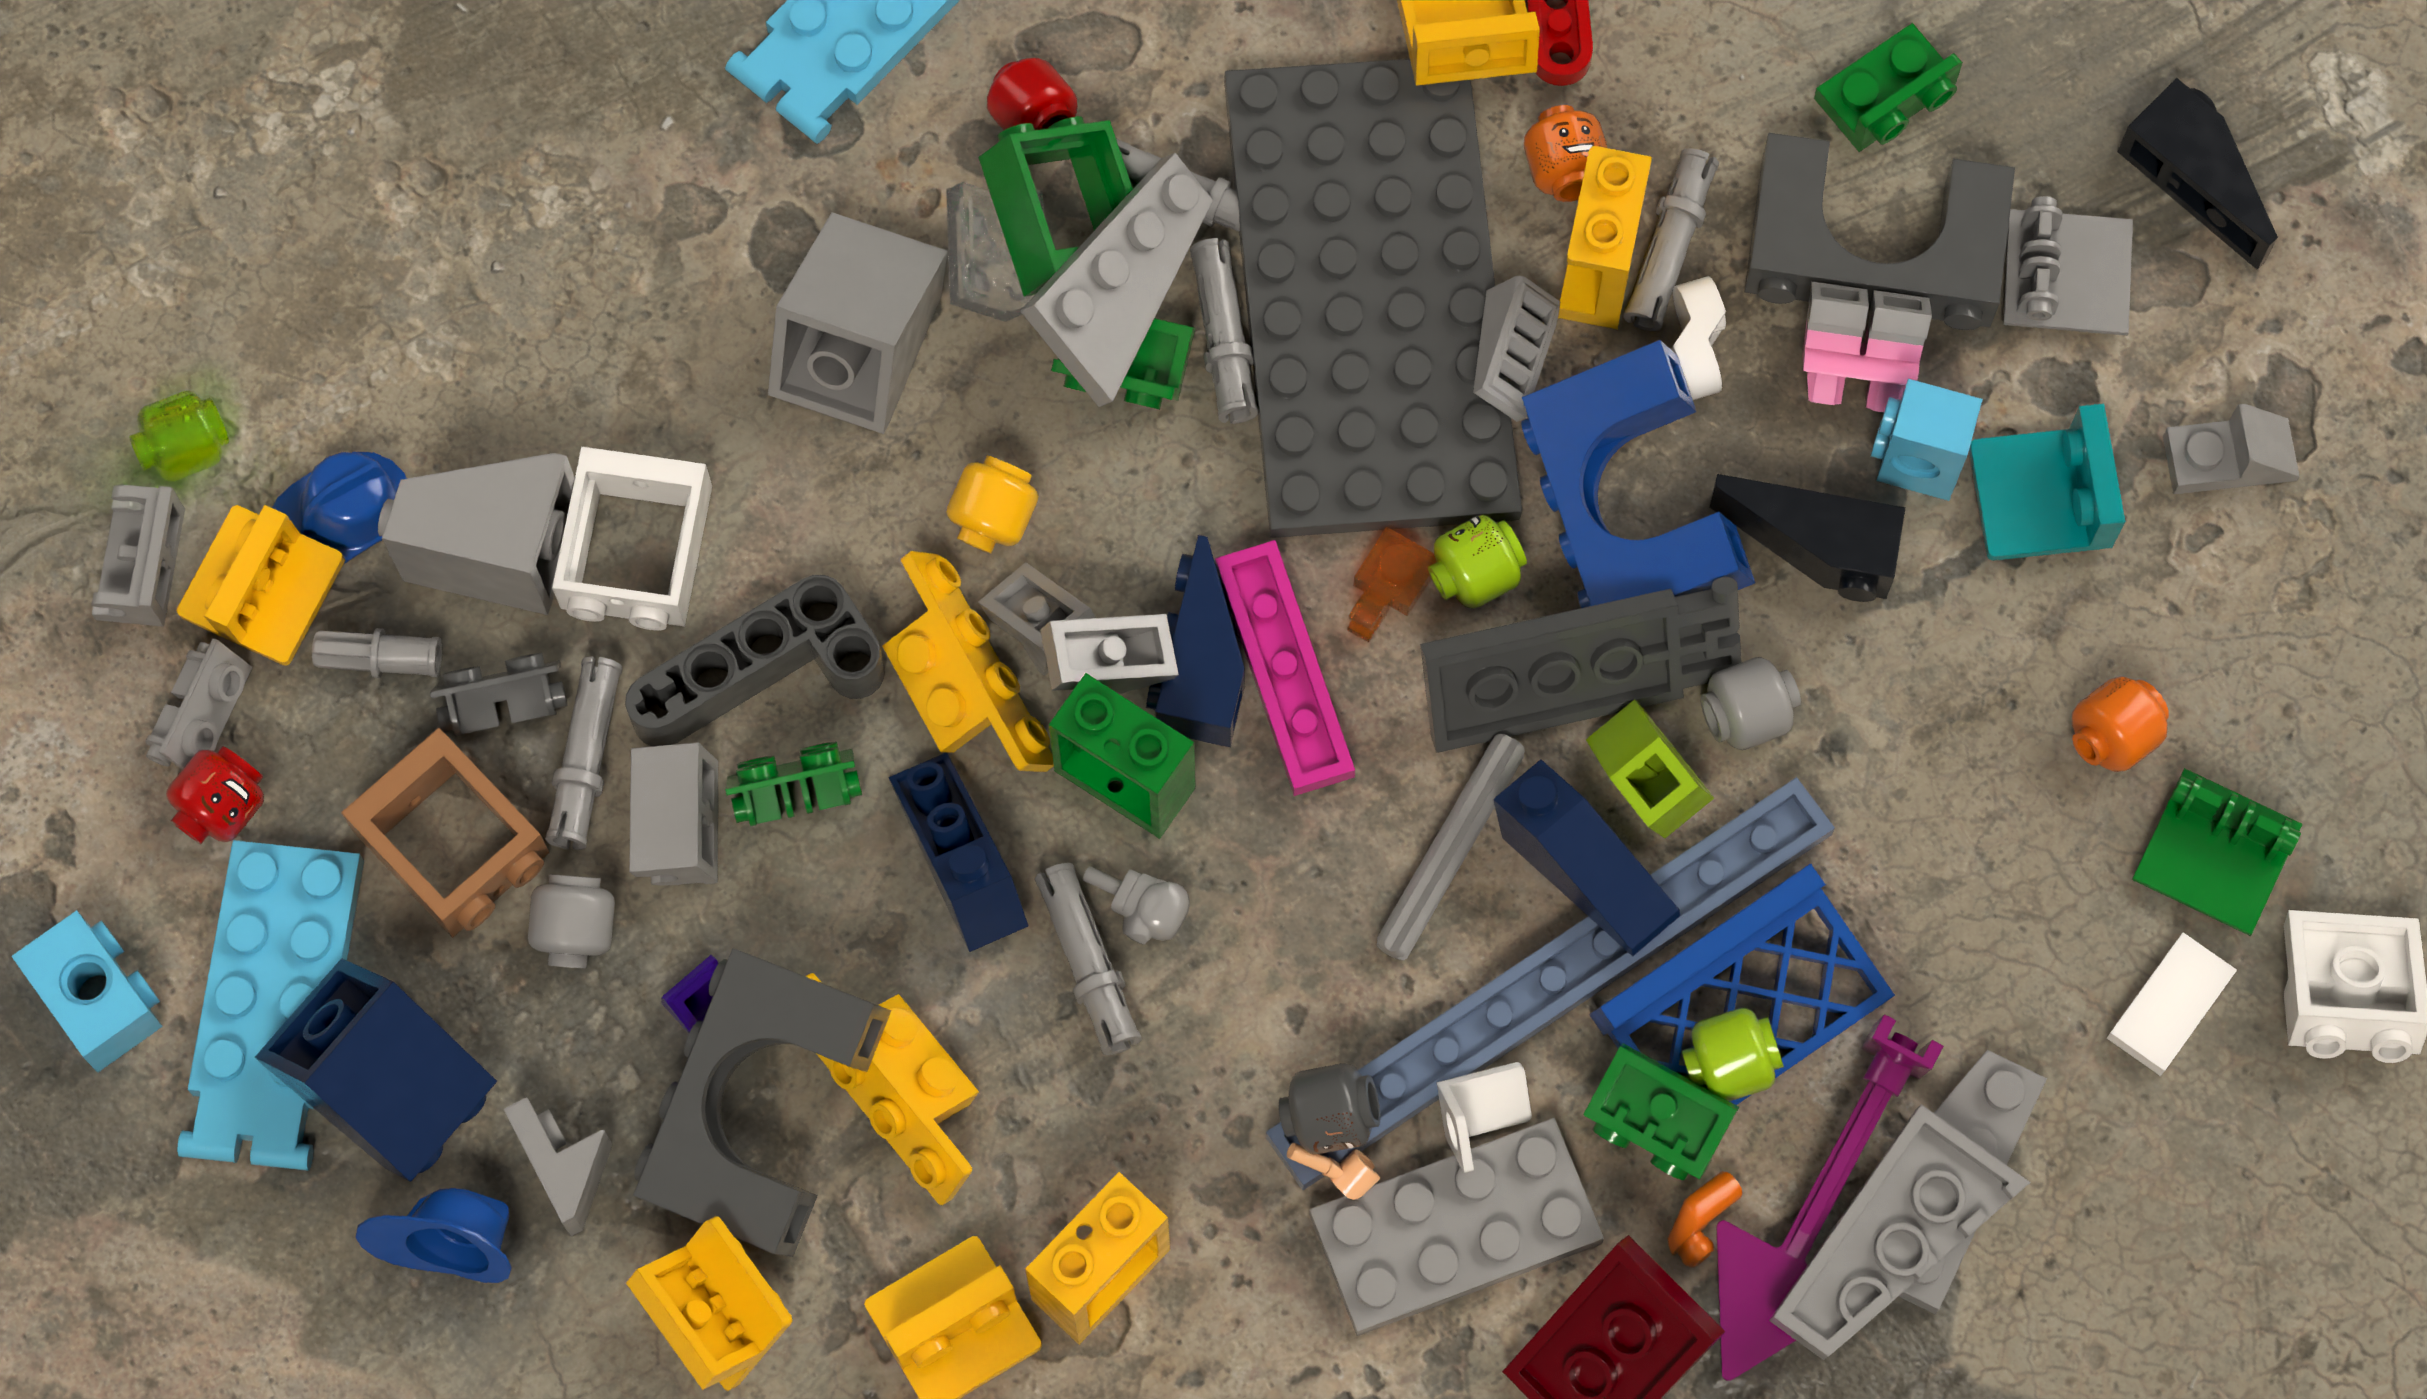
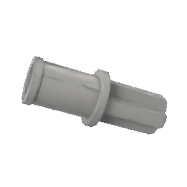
(377, 653)

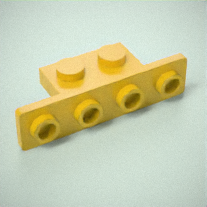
(956, 673)
(908, 1094)

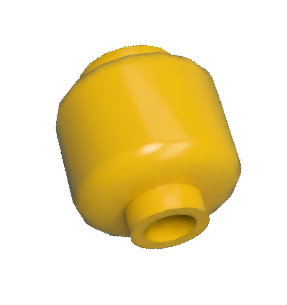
(992, 504)

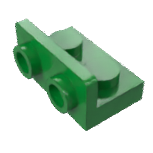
(1888, 87)
(1660, 1113)

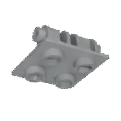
(2067, 270)

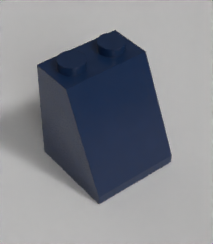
(378, 1068)

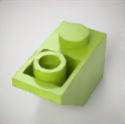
(1648, 770)

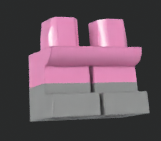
(1890, 349)

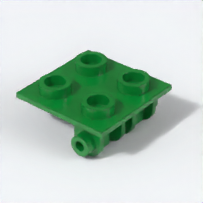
(758, 778)
(2217, 852)

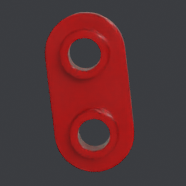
(1566, 32)

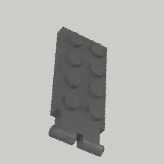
(1578, 664)

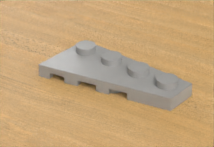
(1115, 282)
(1904, 1219)

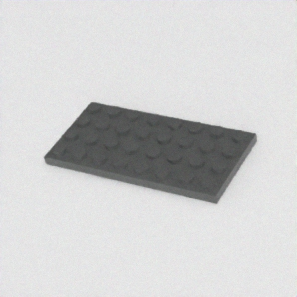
(1367, 298)

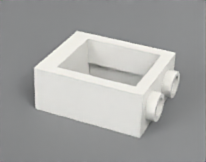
(640, 479)

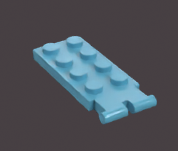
(832, 53)
(276, 938)

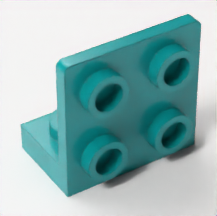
(2049, 489)

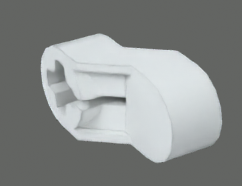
(1701, 320)

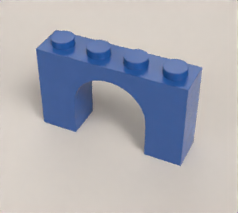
(1577, 432)

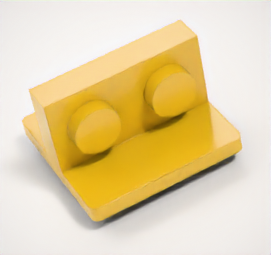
(261, 583)
(712, 1306)
(953, 1323)

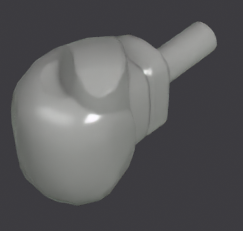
(1147, 903)

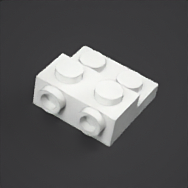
(2355, 984)

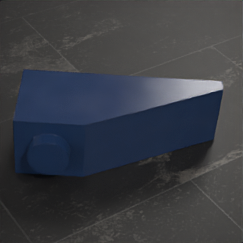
(1582, 857)

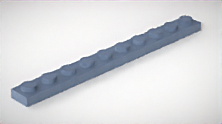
(1578, 965)

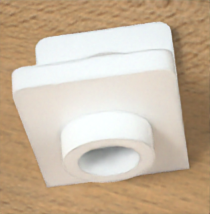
(1482, 1105)

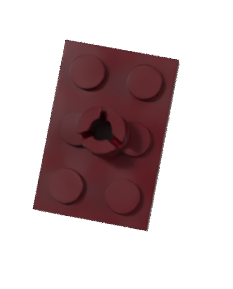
(1617, 1335)

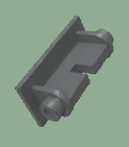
(473, 697)

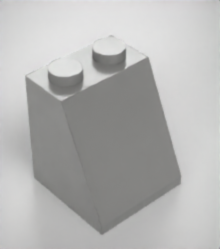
(855, 321)
(483, 530)

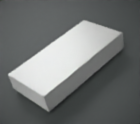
(2171, 1004)

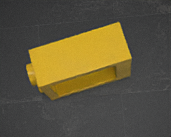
(1087, 1278)

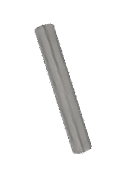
(1450, 847)

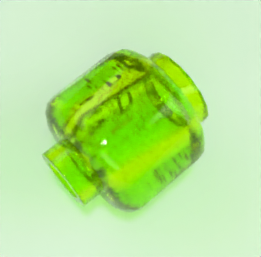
(179, 436)

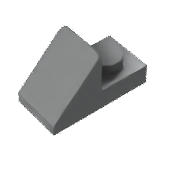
(2234, 453)
(1028, 603)
(1114, 650)
(567, 1176)

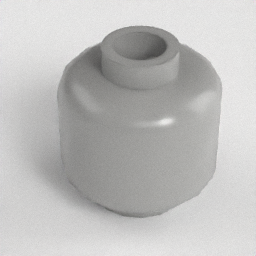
(1750, 703)
(571, 920)

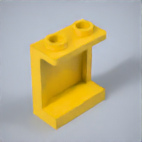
(1469, 39)
(1604, 236)

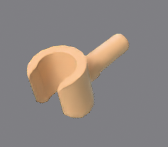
(1352, 1176)

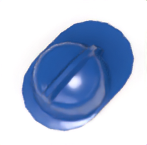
(342, 500)
(444, 1234)

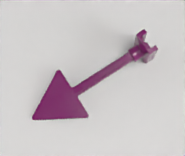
(1759, 1276)

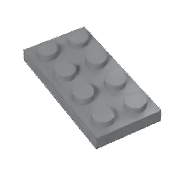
(1454, 1231)

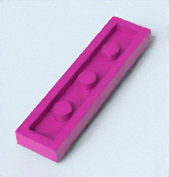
(1284, 668)

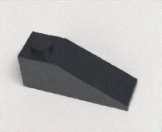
(2195, 161)
(1826, 536)

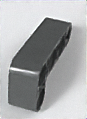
(753, 672)

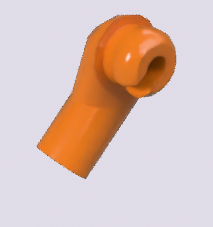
(1695, 1214)

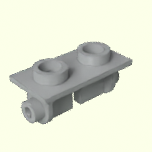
(210, 688)

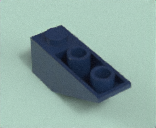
(1211, 677)
(959, 852)

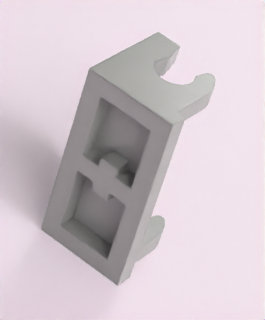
(139, 555)
(674, 814)

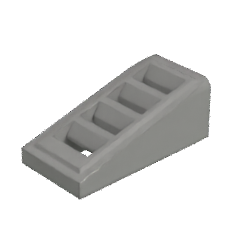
(1533, 315)

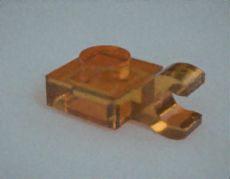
(1389, 577)

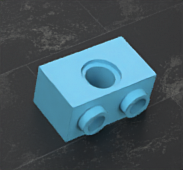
(1925, 438)
(60, 965)

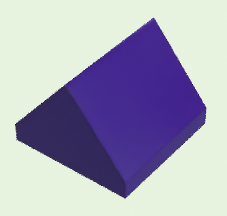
(690, 997)

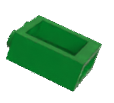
(1015, 199)
(1108, 739)

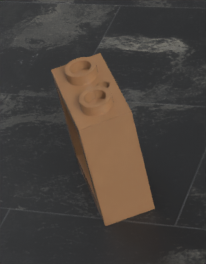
(406, 788)

